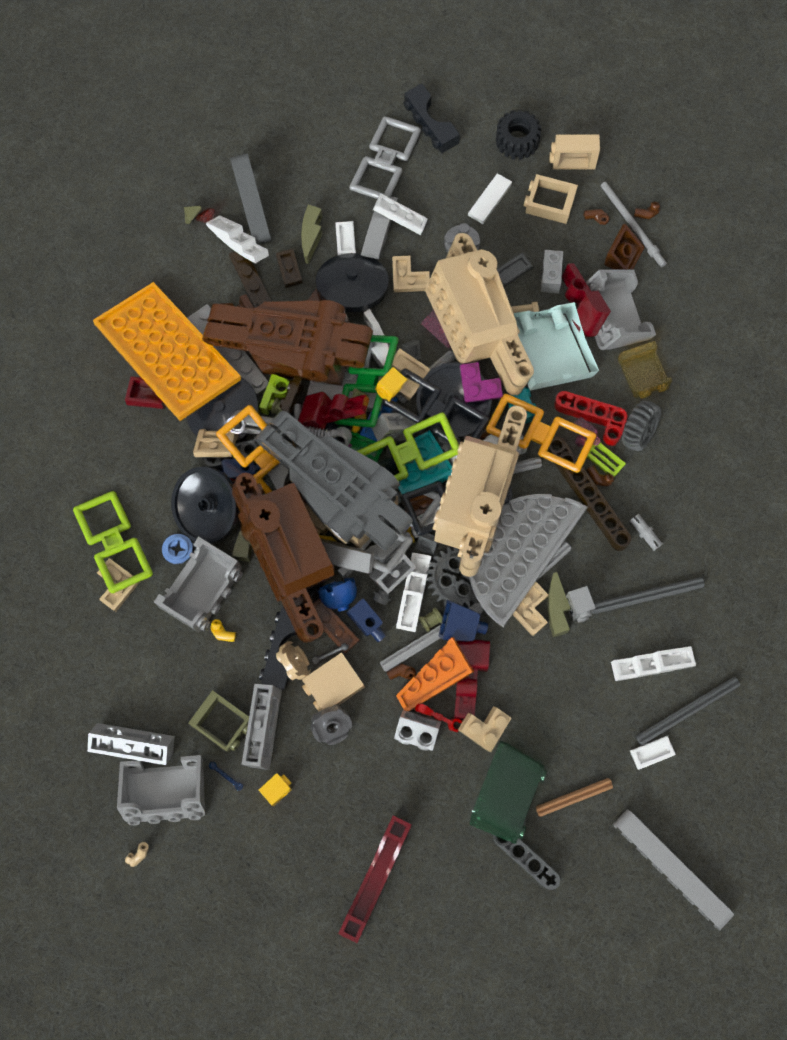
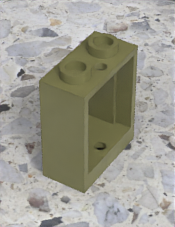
(203, 712)

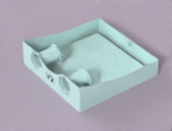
(553, 347)

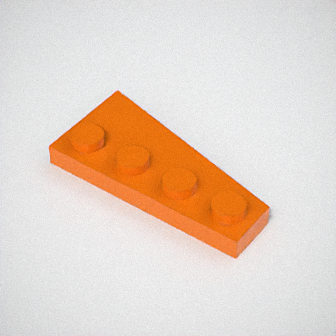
(440, 673)

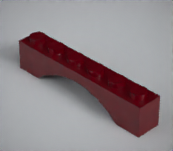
(375, 879)

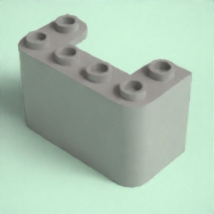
(201, 586)

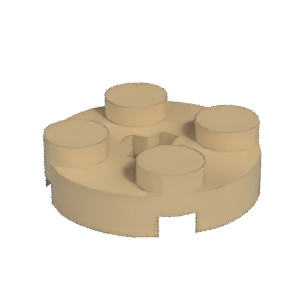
(293, 660)

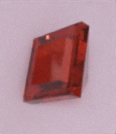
(205, 216)

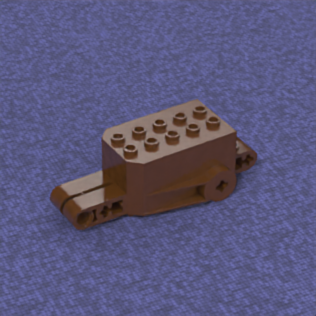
(292, 338)
(285, 548)

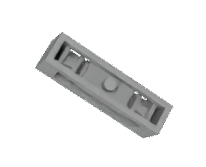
(262, 726)
(130, 743)

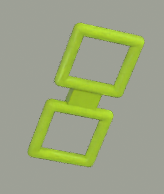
(409, 451)
(112, 542)

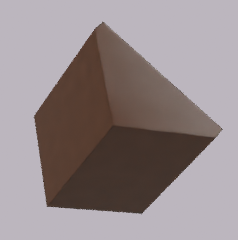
(624, 250)

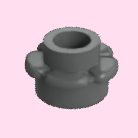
(381, 597)

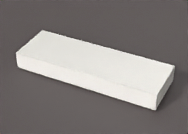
(490, 198)
(400, 214)

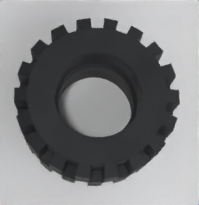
(515, 146)

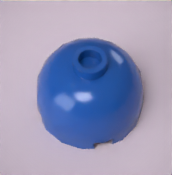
(338, 594)

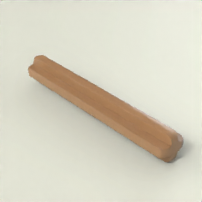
(574, 797)

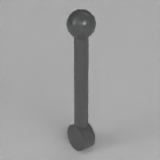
(317, 659)

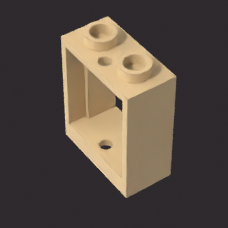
(575, 151)
(546, 211)

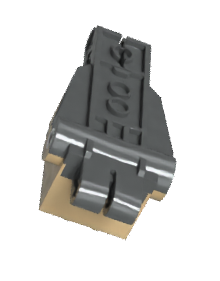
(339, 484)

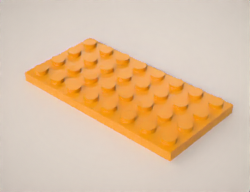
(167, 351)

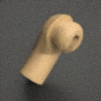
(141, 854)

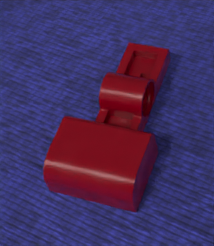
(591, 305)
(142, 395)
(320, 409)
(478, 657)

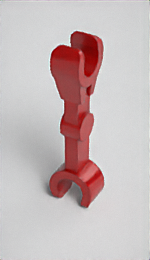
(423, 709)

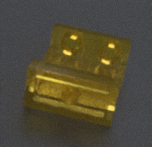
(644, 370)

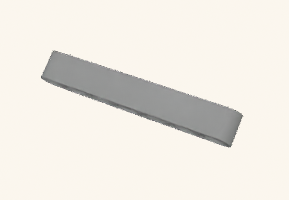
(678, 874)

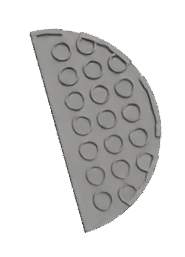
(523, 546)

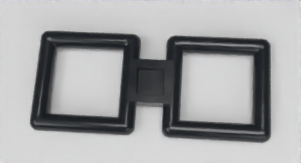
(435, 407)
(405, 498)

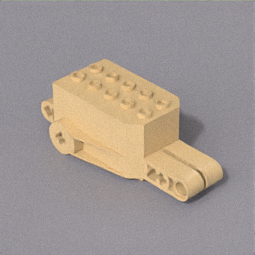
(477, 312)
(478, 492)

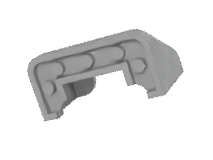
(623, 323)

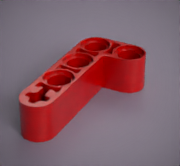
(589, 414)

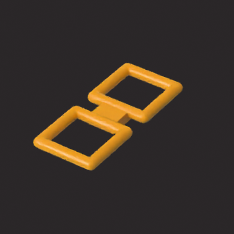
(543, 433)
(259, 455)

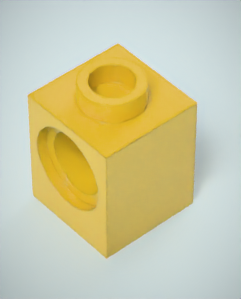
(390, 384)
(276, 788)

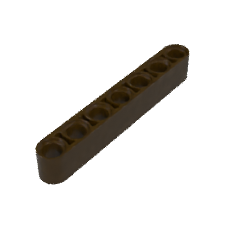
(596, 500)

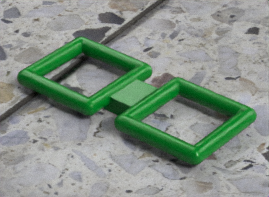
(367, 382)

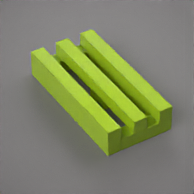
(615, 458)

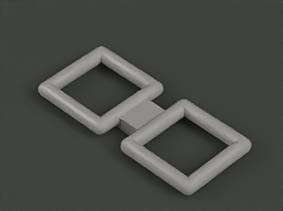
(385, 157)
(407, 540)

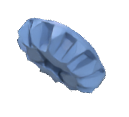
(173, 541)

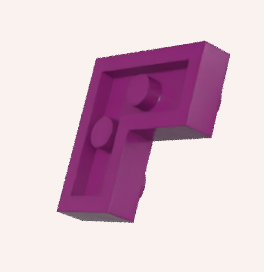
(474, 388)

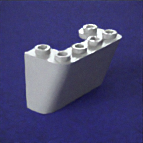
(161, 792)

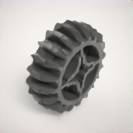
(641, 425)

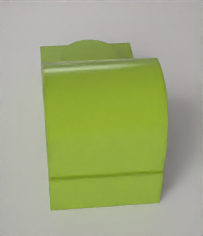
(272, 392)

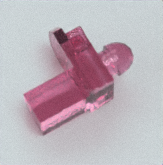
(580, 440)

